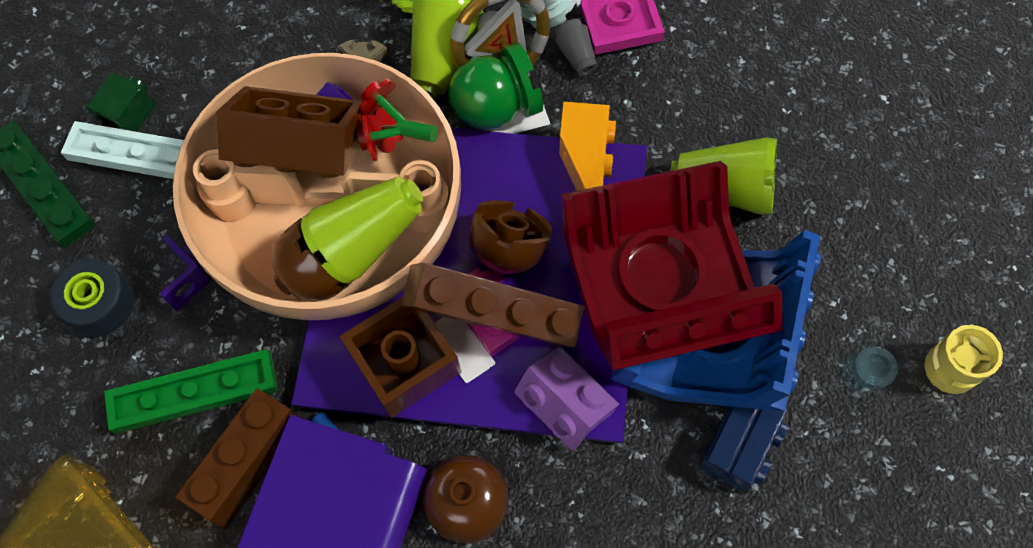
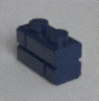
(742, 445)

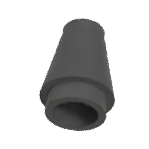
(576, 45)

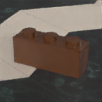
(237, 460)

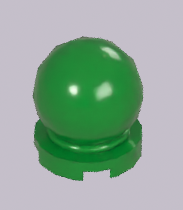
(491, 90)

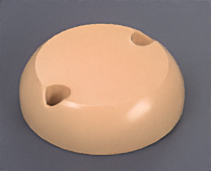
(239, 212)

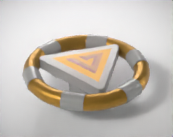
(498, 30)

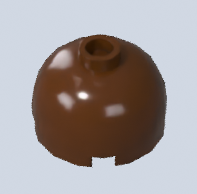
(508, 238)
(301, 271)
(466, 499)

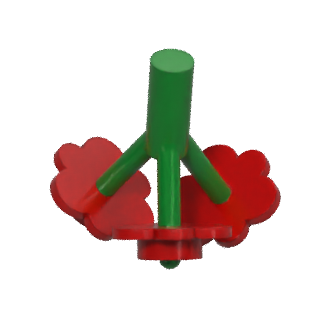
(387, 123)

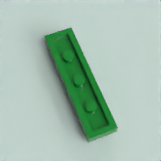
(189, 391)

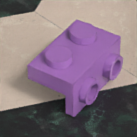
(565, 397)

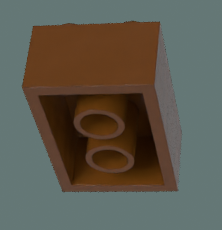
(289, 131)

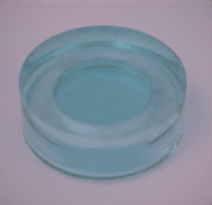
(874, 368)

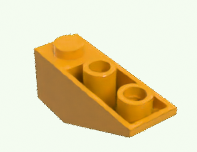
(583, 143)

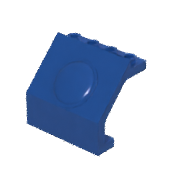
(747, 371)

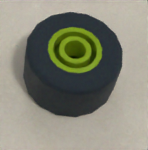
(91, 297)

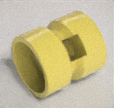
(963, 359)

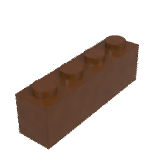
(492, 305)

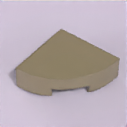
(371, 50)

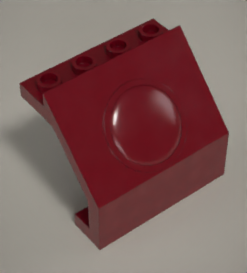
(664, 266)

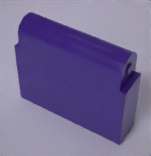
(333, 492)

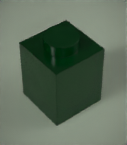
(121, 103)

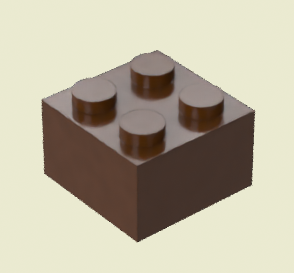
(401, 355)

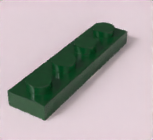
(42, 186)

